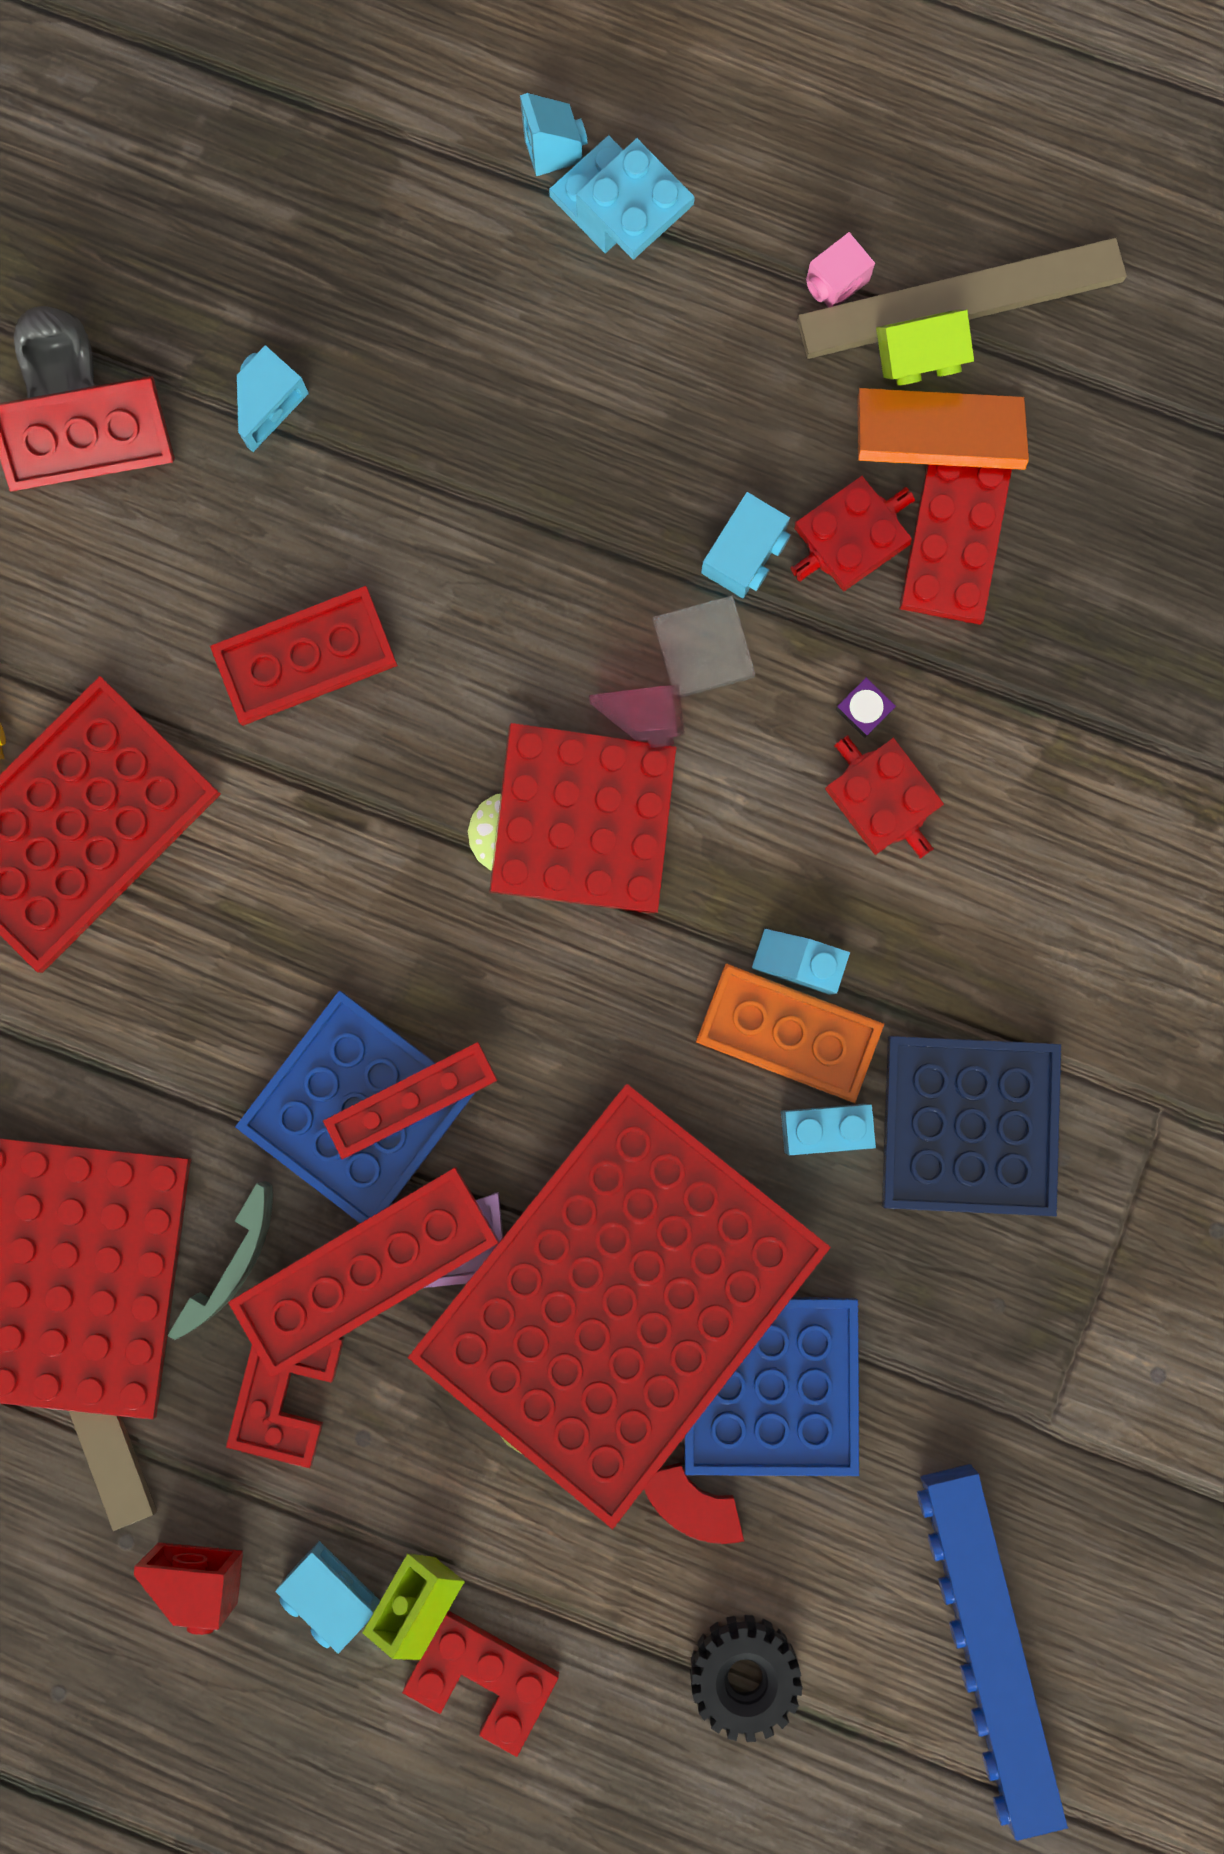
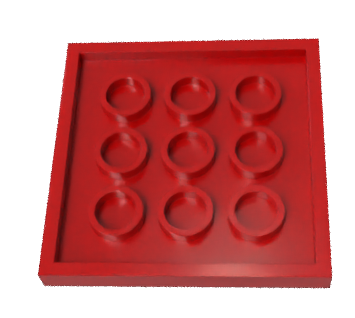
(582, 819)

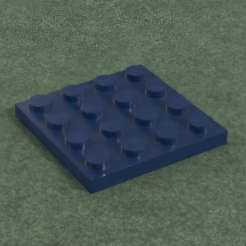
(971, 1126)

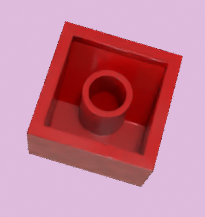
(192, 1584)

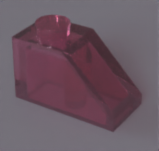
(644, 713)

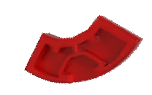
(693, 1510)

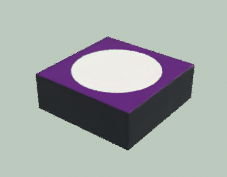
(865, 707)

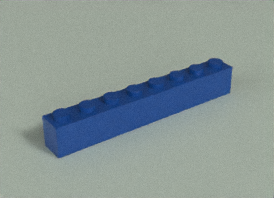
(993, 1653)

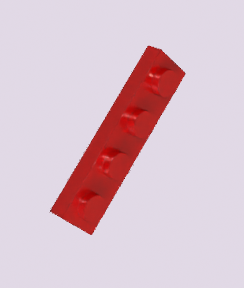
(410, 1100)

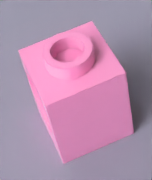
(839, 271)

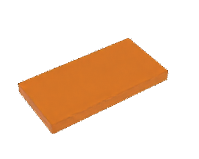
(942, 429)
(790, 1033)

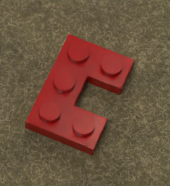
(258, 1420)
(469, 1651)

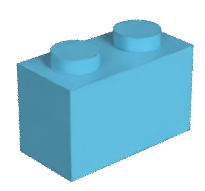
(746, 545)
(828, 1129)
(327, 1598)

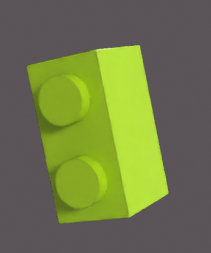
(925, 345)
(413, 1607)

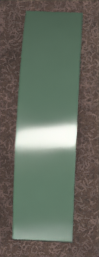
(256, 1218)

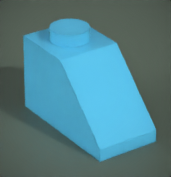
(551, 133)
(265, 395)
(801, 961)

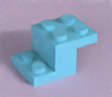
(621, 196)

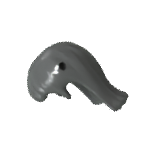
(53, 351)

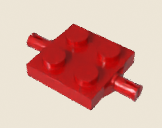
(852, 533)
(884, 796)

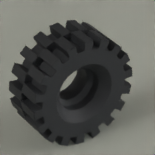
(752, 1710)

